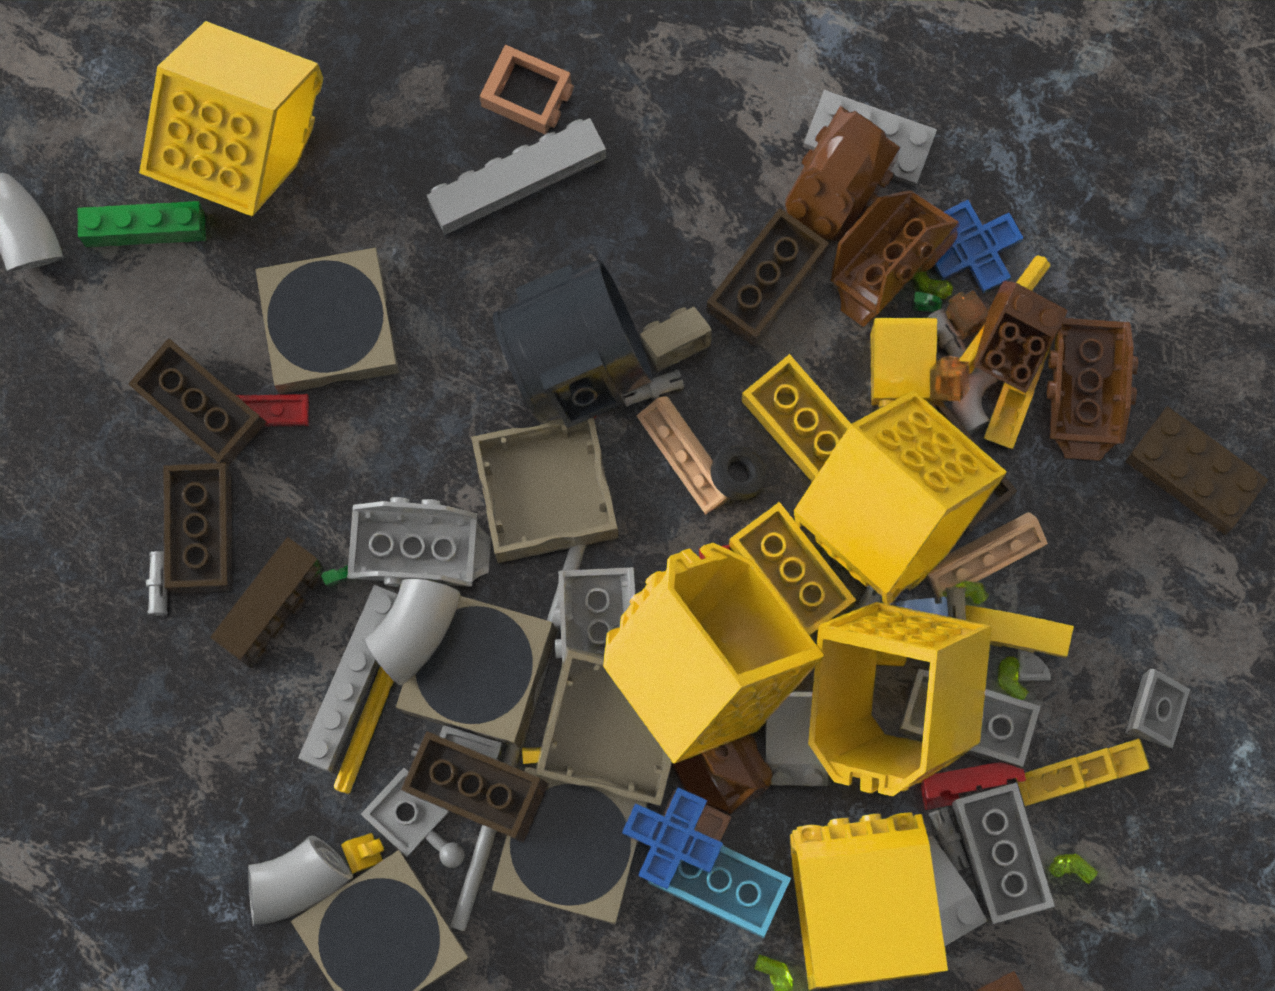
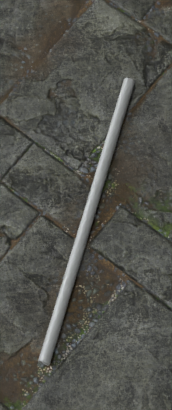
(511, 758)

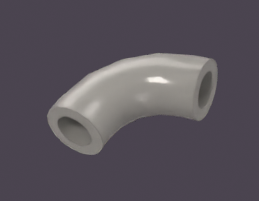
(969, 409)

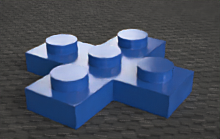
(979, 247)
(672, 838)

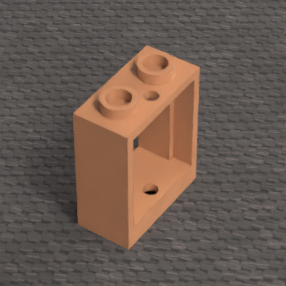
(496, 82)

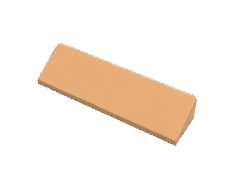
(682, 451)
(988, 553)

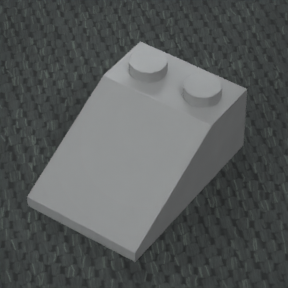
(787, 744)
(956, 902)

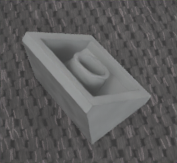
(1157, 709)

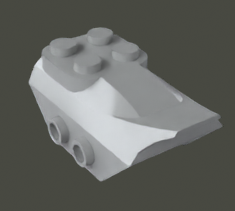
(416, 542)
(591, 607)

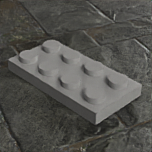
(911, 136)

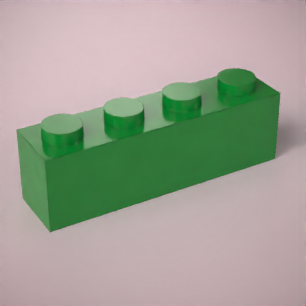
(141, 224)

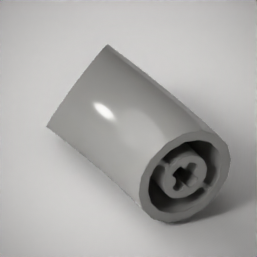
(25, 231)
(413, 627)
(295, 881)

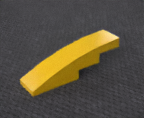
(1010, 412)
(1023, 631)
(1083, 772)

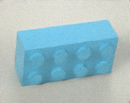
(733, 890)

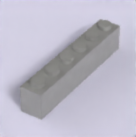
(516, 175)
(347, 687)

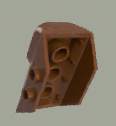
(842, 175)
(886, 250)
(1091, 386)
(726, 774)

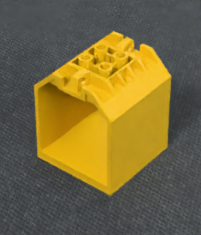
(229, 117)
(897, 495)
(707, 651)
(843, 687)
(867, 900)

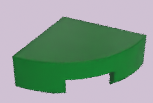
(926, 302)
(334, 576)

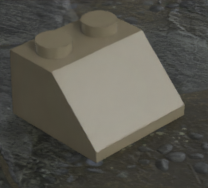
(675, 338)

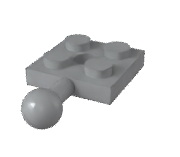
(411, 833)

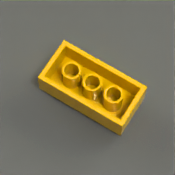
(797, 415)
(793, 568)

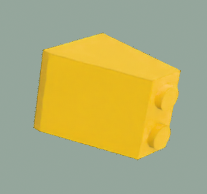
(902, 358)

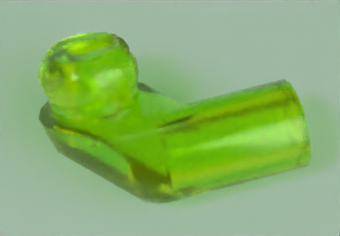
(934, 287)
(974, 590)
(1009, 678)
(1072, 864)
(778, 973)

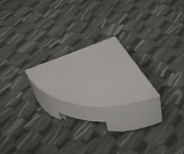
(1031, 668)

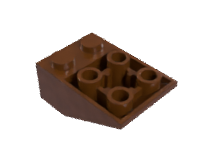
(1017, 335)

